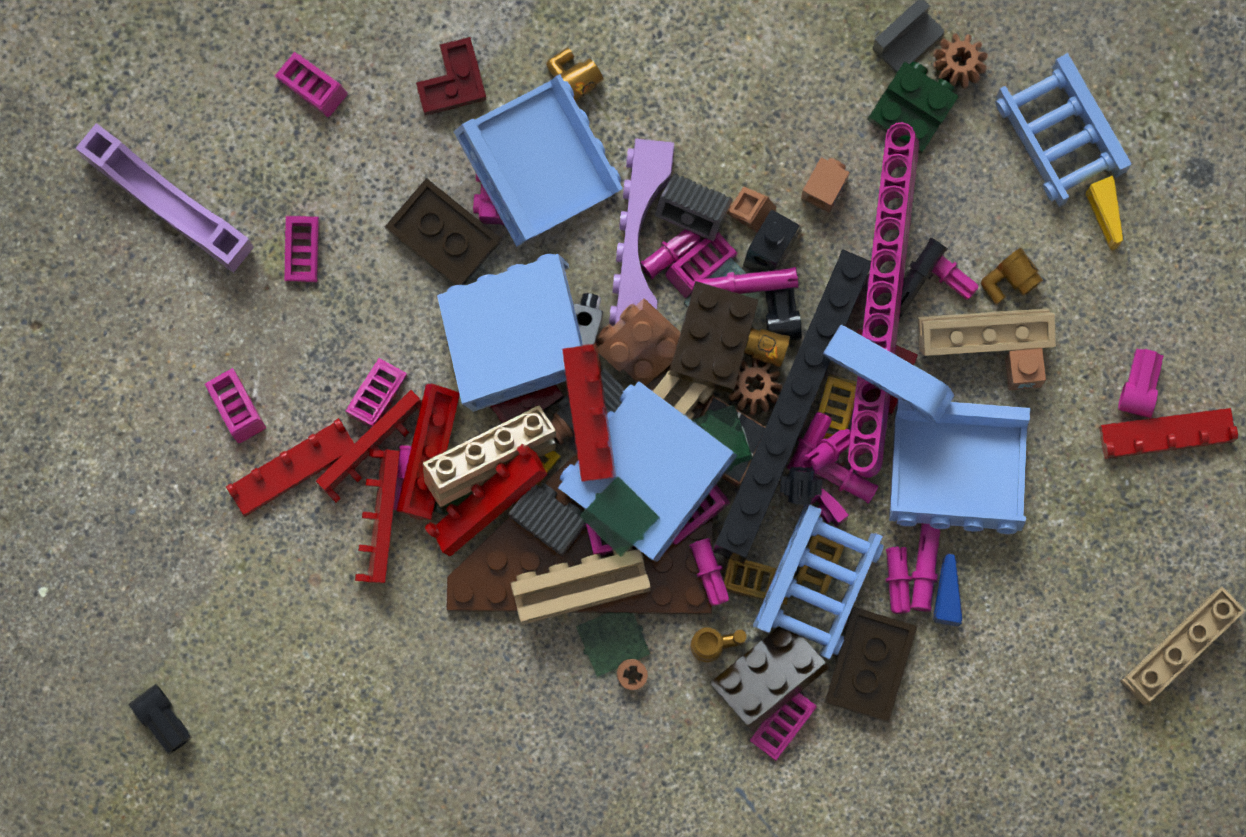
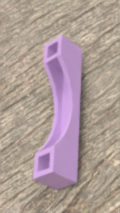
(651, 173)
(164, 199)

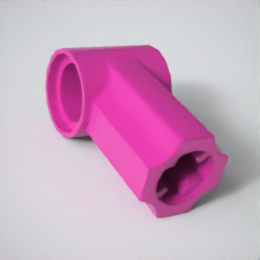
(1140, 391)

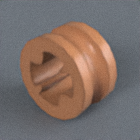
(561, 428)
(624, 680)

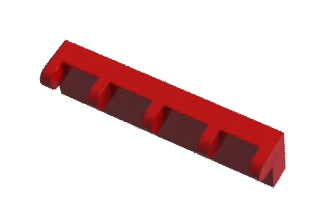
(589, 412)
(1168, 433)
(370, 440)
(429, 441)
(290, 468)
(487, 501)
(382, 517)

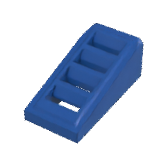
(948, 602)

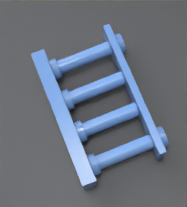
(1079, 103)
(798, 555)

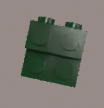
(915, 101)

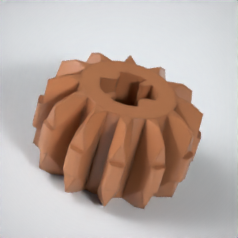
(949, 69)
(766, 384)

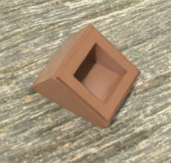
(751, 208)

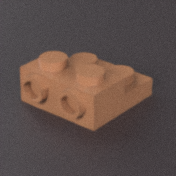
(639, 342)

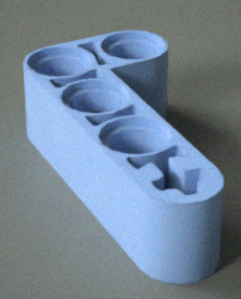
(890, 373)

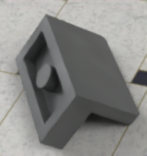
(908, 36)

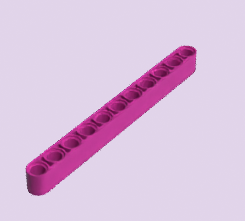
(884, 283)

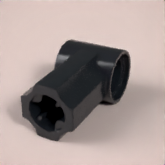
(782, 313)
(156, 712)

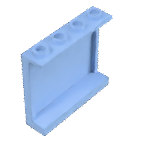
(538, 160)
(510, 331)
(661, 459)
(961, 469)

